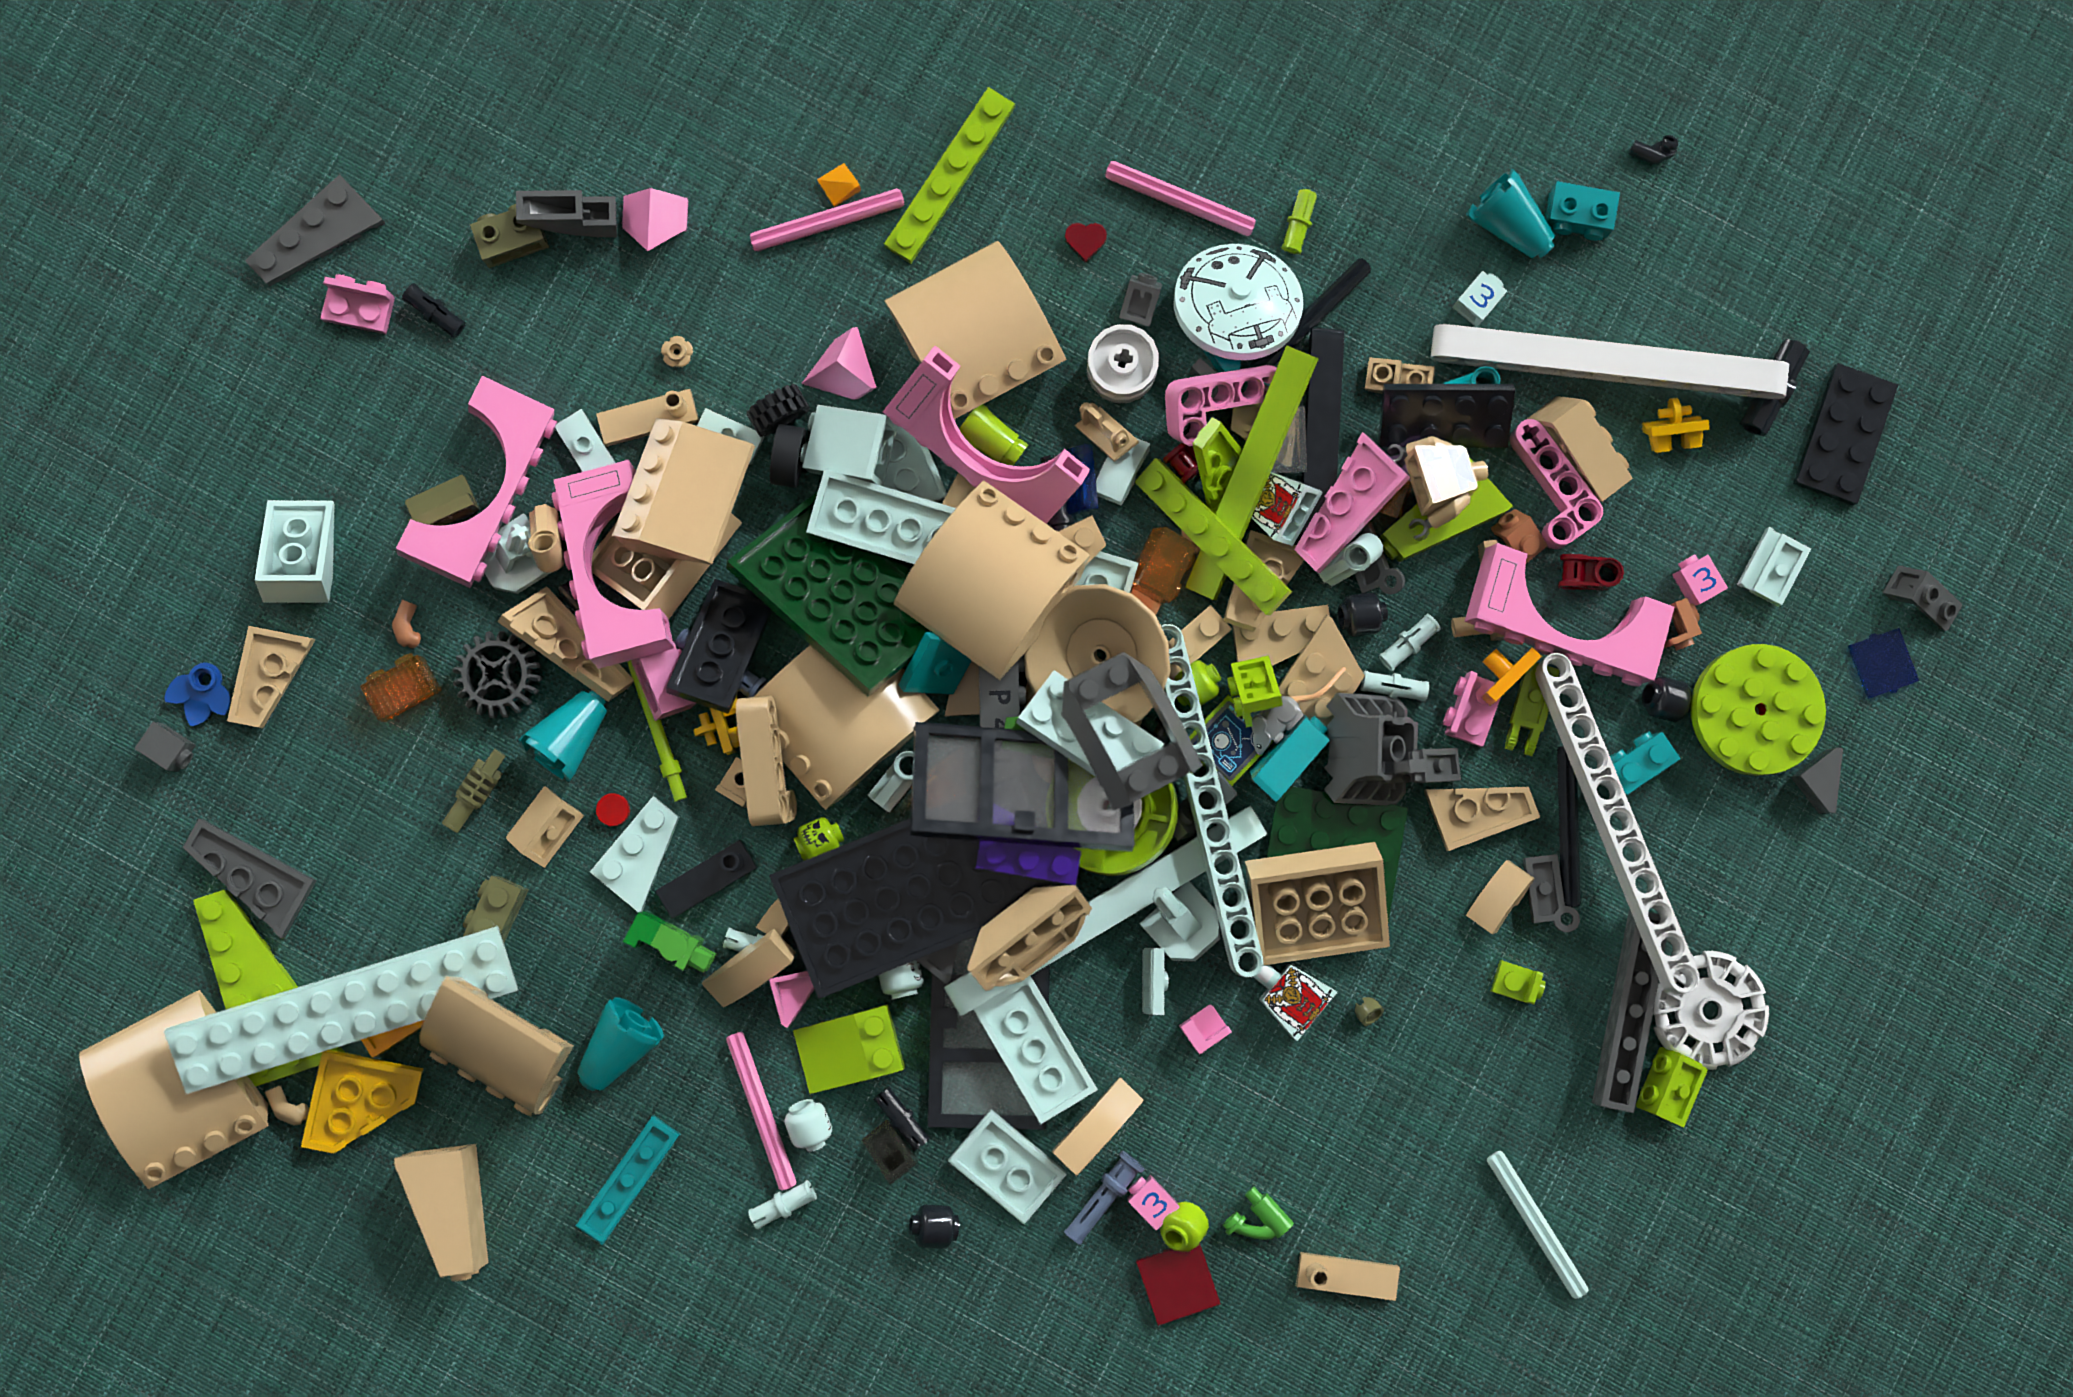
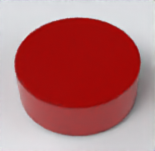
(613, 809)

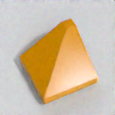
(839, 184)

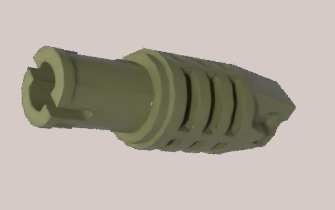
(474, 790)

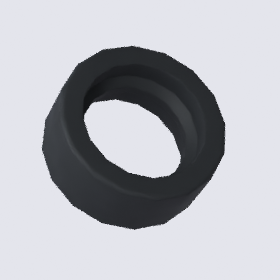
(785, 457)

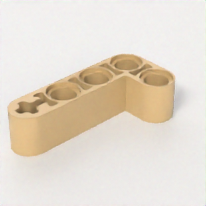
(762, 763)

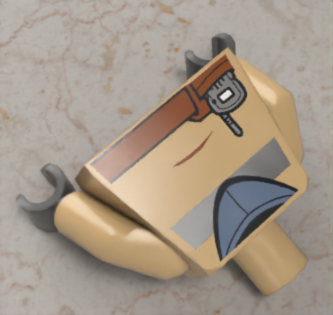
(1440, 479)

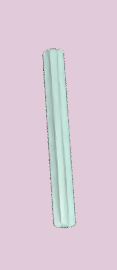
(1537, 1224)

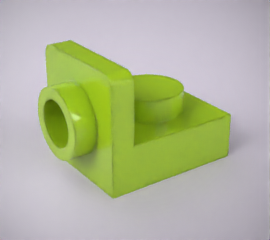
(1518, 983)

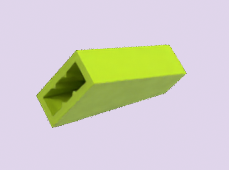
(1484, 506)

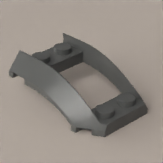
(1148, 772)

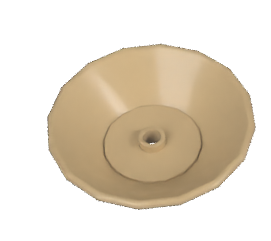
(1104, 620)

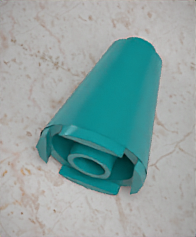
(1513, 216)
(566, 734)
(617, 1043)

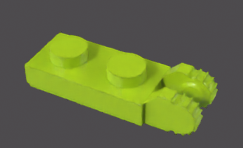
(1529, 711)

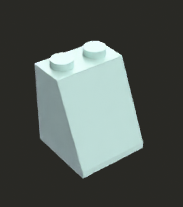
(849, 443)

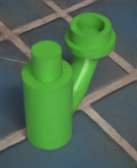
(1266, 1209)

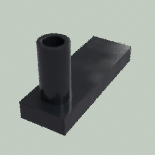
(706, 879)

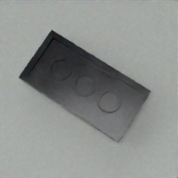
(1452, 412)
(1845, 434)
(720, 647)

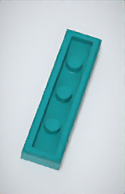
(628, 1180)

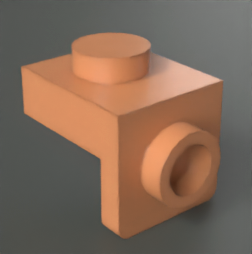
(1520, 533)
(1686, 622)

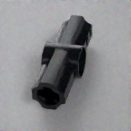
(1763, 411)

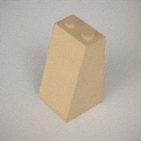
(448, 1206)

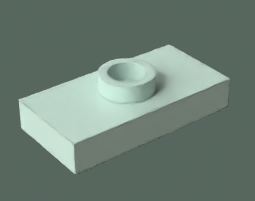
(726, 426)
(583, 442)
(1154, 981)

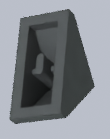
(1821, 780)

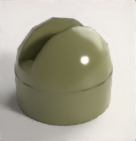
(1368, 1011)

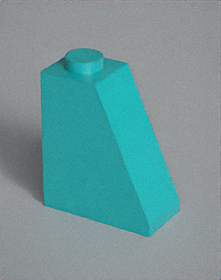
(1289, 757)

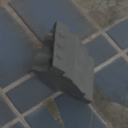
(1363, 744)

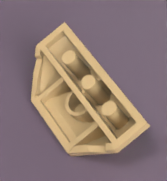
(1027, 935)

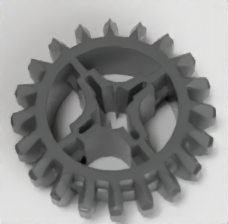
(486, 684)

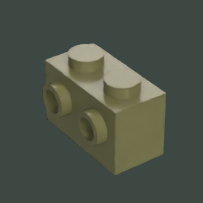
(504, 240)
(497, 906)

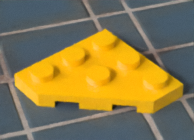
(356, 1097)

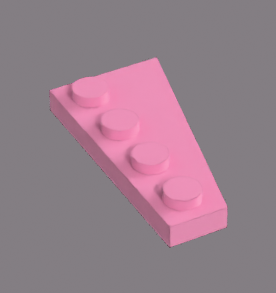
(1357, 496)

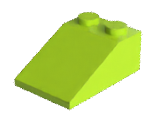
(849, 1049)

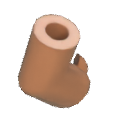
(402, 628)

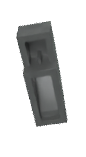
(567, 212)

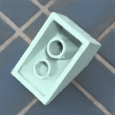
(296, 552)

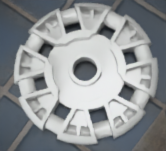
(1730, 1016)

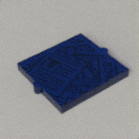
(1883, 663)

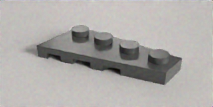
(261, 881)

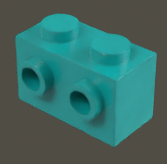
(1581, 210)
(1644, 760)

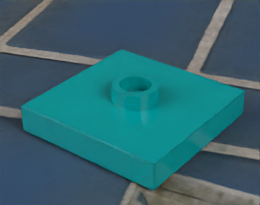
(934, 667)

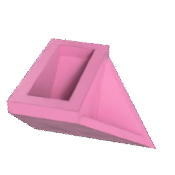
(654, 216)
(843, 368)
(791, 994)

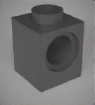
(166, 747)

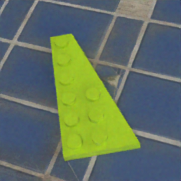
(245, 968)

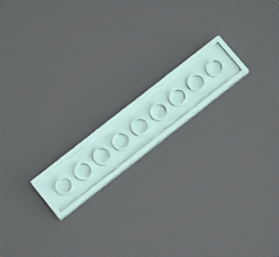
(904, 525)
(333, 1010)

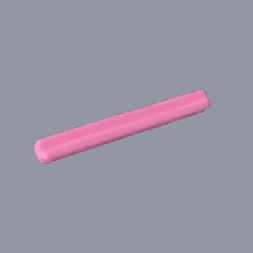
(1180, 198)
(827, 219)
(761, 1111)

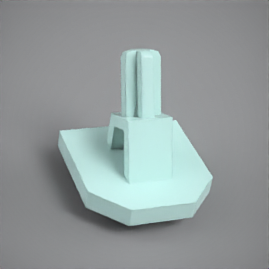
(512, 563)
(1182, 923)

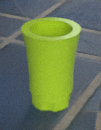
(992, 436)

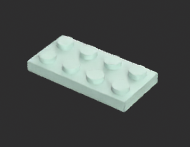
(1121, 737)
(1035, 1049)

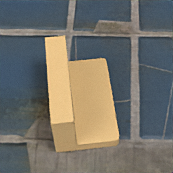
(544, 827)

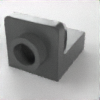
(1141, 299)

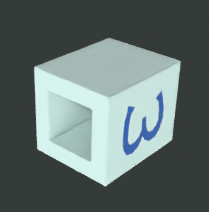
(1480, 298)

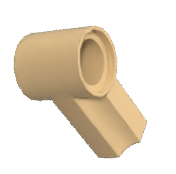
(545, 538)

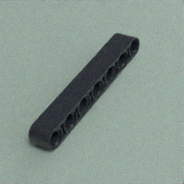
(1323, 412)

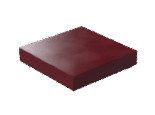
(1177, 1283)

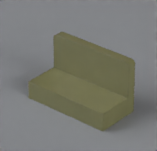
(443, 503)

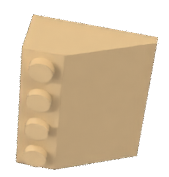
(683, 492)
(650, 579)
(1318, 903)

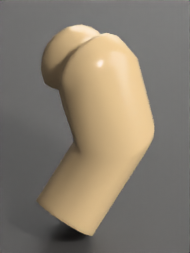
(285, 1111)

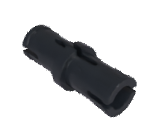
(433, 310)
(901, 1118)

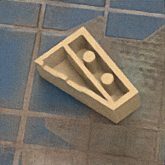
(1585, 444)

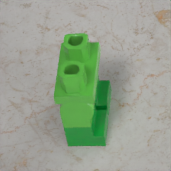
(670, 941)

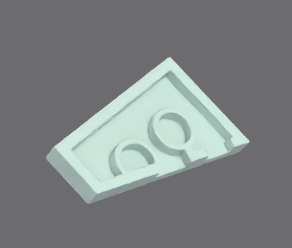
(636, 855)

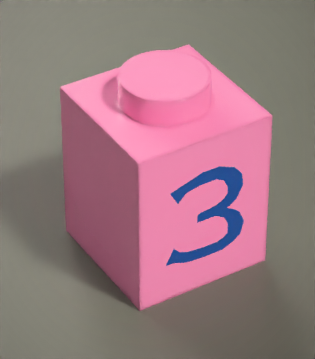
(1699, 579)
(1151, 1201)

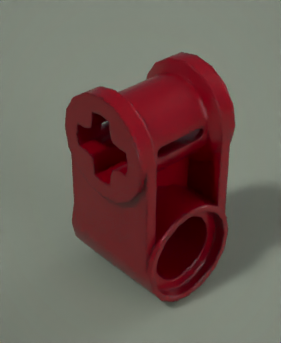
(1187, 455)
(1582, 572)

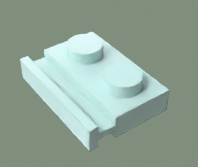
(1774, 566)

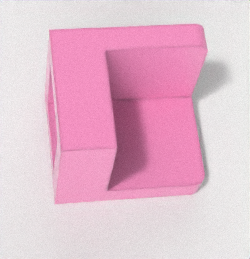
(1205, 1029)

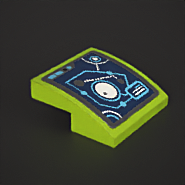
(1229, 741)

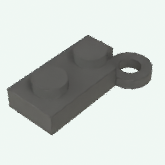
(1378, 572)
(1546, 892)

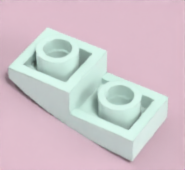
(1119, 476)

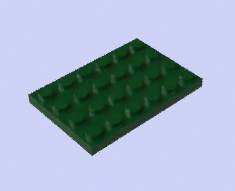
(833, 597)

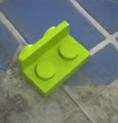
(1254, 686)
(1672, 1086)

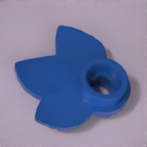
(199, 698)

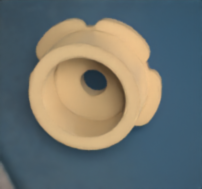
(683, 357)

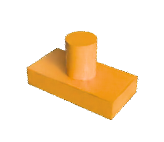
(1507, 672)

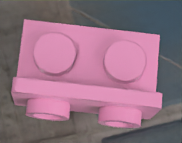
(357, 304)
(1471, 714)

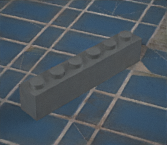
(1627, 1022)

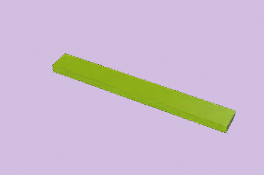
(1256, 460)

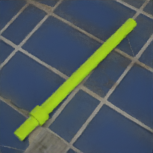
(669, 768)

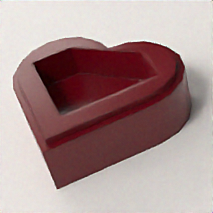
(1085, 239)

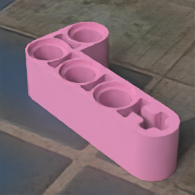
(1200, 399)
(1550, 479)

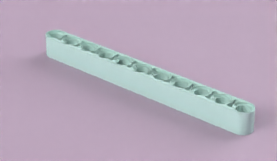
(1217, 815)
(1126, 899)

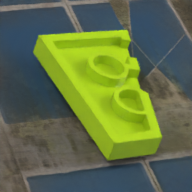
(1216, 460)

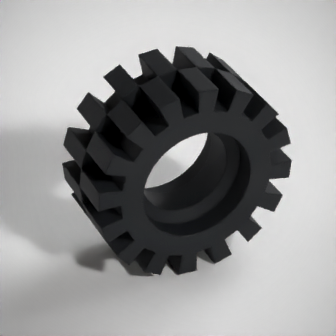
(777, 408)

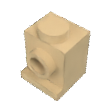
(729, 786)

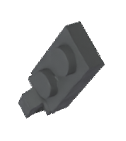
(1430, 765)

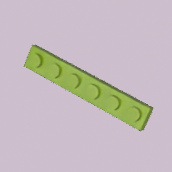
(949, 175)
(1213, 537)

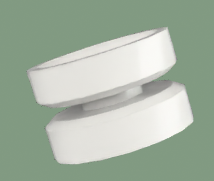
(1127, 345)

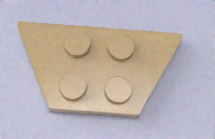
(1315, 667)

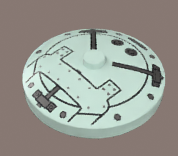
(1238, 302)

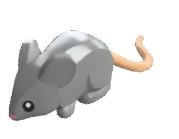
(1276, 720)

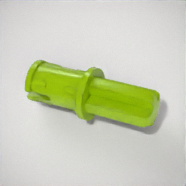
(1299, 221)

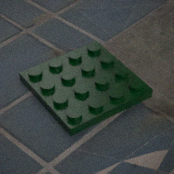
(1312, 822)

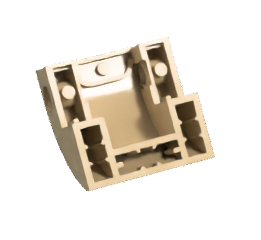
(983, 321)
(991, 579)
(833, 729)
(493, 1046)
(146, 1104)

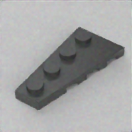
(313, 232)

